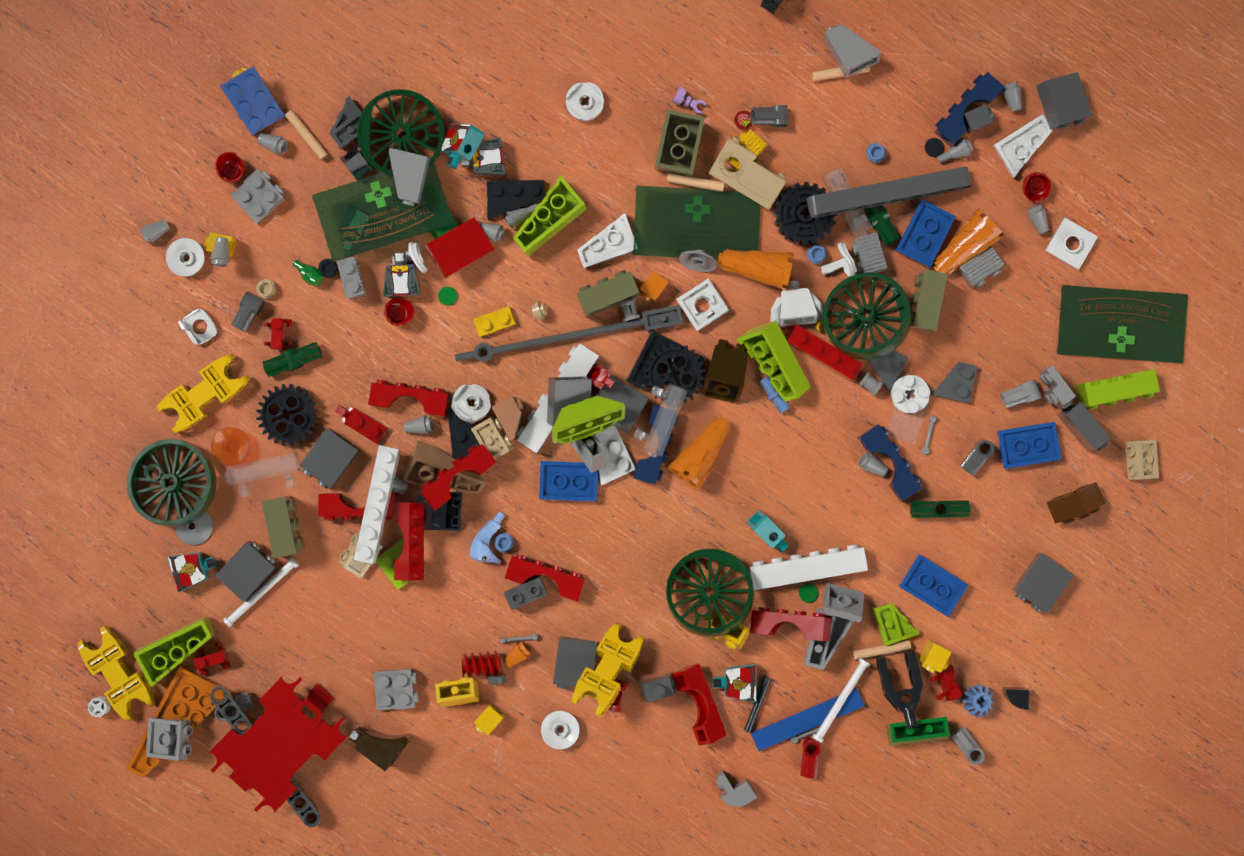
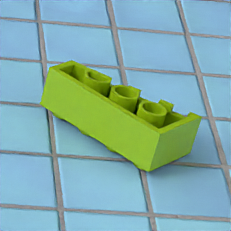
(550, 217)
(776, 359)
(1118, 388)
(167, 652)

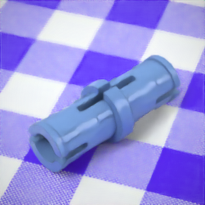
(773, 395)

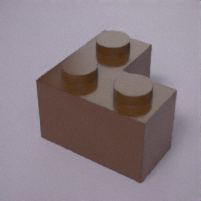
(1076, 504)

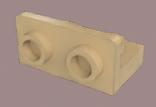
(492, 437)
(1142, 459)
(347, 559)

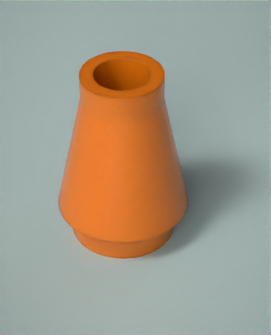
(518, 654)

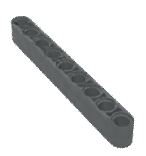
(888, 192)
(240, 715)

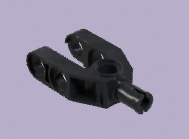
(894, 697)

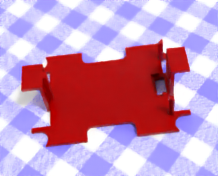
(279, 742)

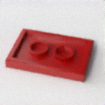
(459, 247)

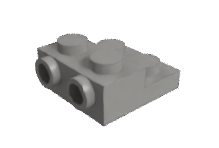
(258, 196)
(1058, 392)
(843, 602)
(395, 689)
(168, 738)

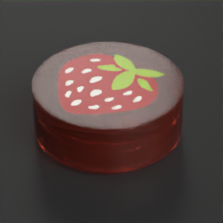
(742, 120)

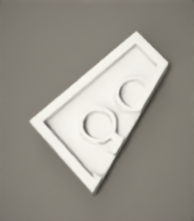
(1021, 144)
(608, 244)
(618, 459)

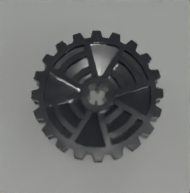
(794, 224)

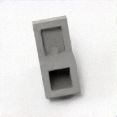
(735, 795)

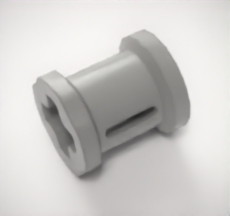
(629, 310)
(870, 383)

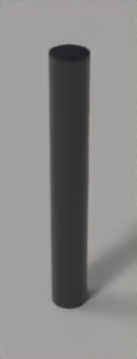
(757, 705)

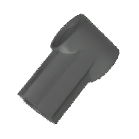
(775, 116)
(249, 307)
(975, 458)

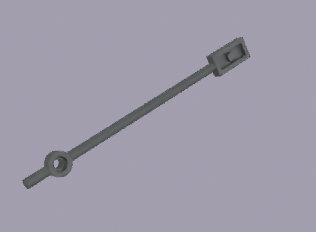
(651, 320)

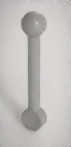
(925, 450)
(535, 637)
(794, 739)

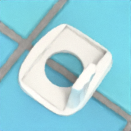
(415, 254)
(846, 262)
(187, 325)

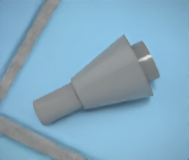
(961, 149)
(516, 217)
(493, 231)

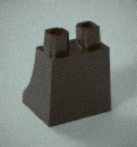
(726, 372)
(379, 747)

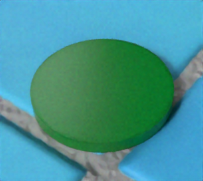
(447, 296)
(808, 592)

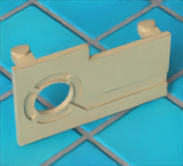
(751, 178)

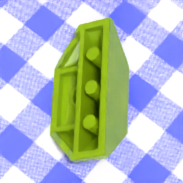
(586, 419)

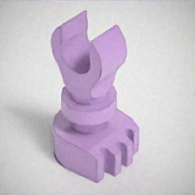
(687, 101)

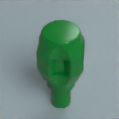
(309, 273)

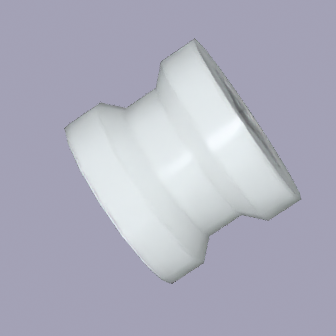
(96, 709)

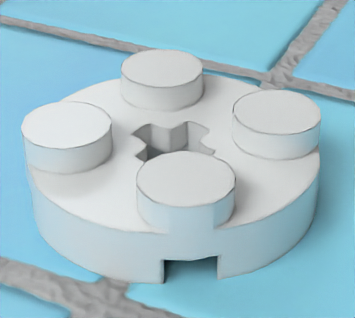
(595, 101)
(920, 390)
(470, 413)

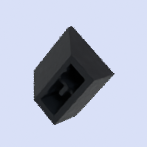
(446, 516)

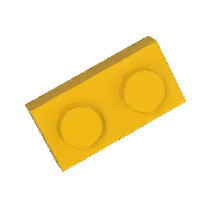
(494, 321)

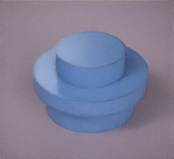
(875, 152)
(816, 254)
(504, 542)

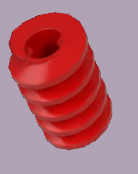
(481, 664)

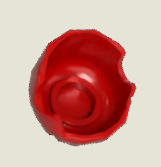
(229, 167)
(1036, 186)
(399, 312)

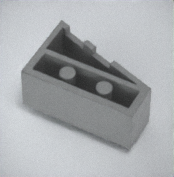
(820, 652)

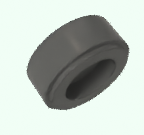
(497, 679)

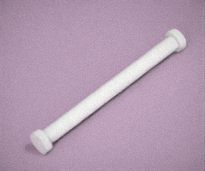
(260, 592)
(841, 700)

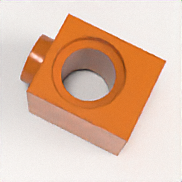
(653, 287)

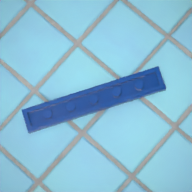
(803, 721)

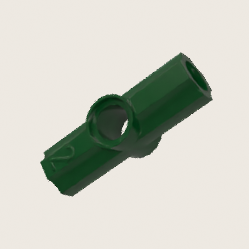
(881, 223)
(292, 359)
(926, 509)

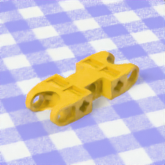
(191, 402)
(116, 673)
(601, 682)

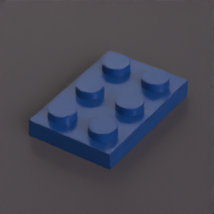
(252, 100)
(925, 233)
(1029, 445)
(567, 481)
(933, 585)

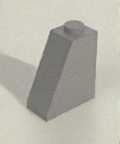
(850, 50)
(409, 175)

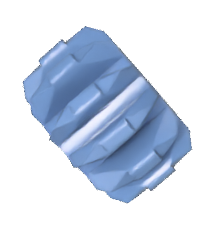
(985, 700)

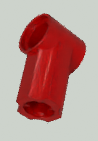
(810, 760)

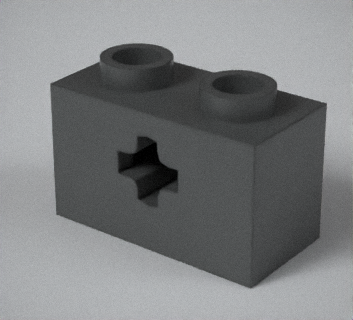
(525, 593)

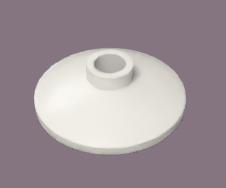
(176, 253)
(557, 739)

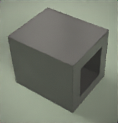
(978, 118)

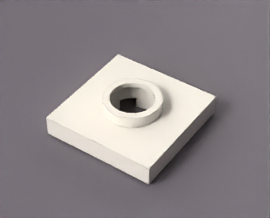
(1059, 250)
(702, 291)

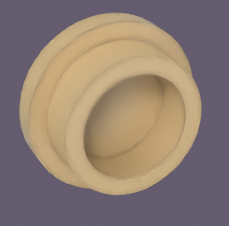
(266, 288)
(539, 310)

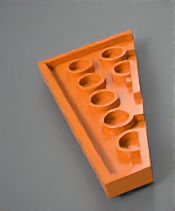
(185, 699)

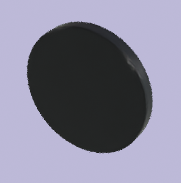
(934, 147)

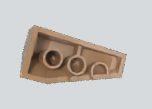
(429, 460)

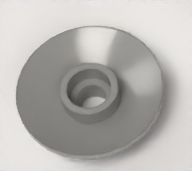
(698, 261)
(202, 529)

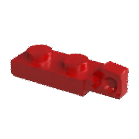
(600, 376)
(361, 423)

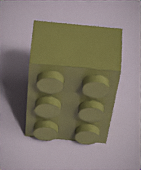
(679, 143)
(607, 293)
(927, 300)
(283, 526)

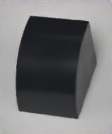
(356, 164)
(1017, 696)

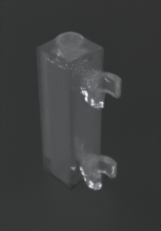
(855, 220)
(665, 419)
(263, 469)

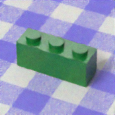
(928, 730)

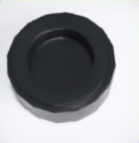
(328, 268)

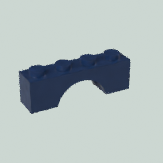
(984, 91)
(649, 468)
(903, 482)

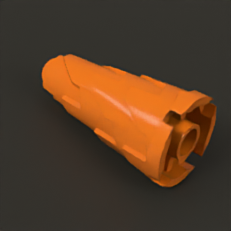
(971, 240)
(764, 266)
(697, 459)

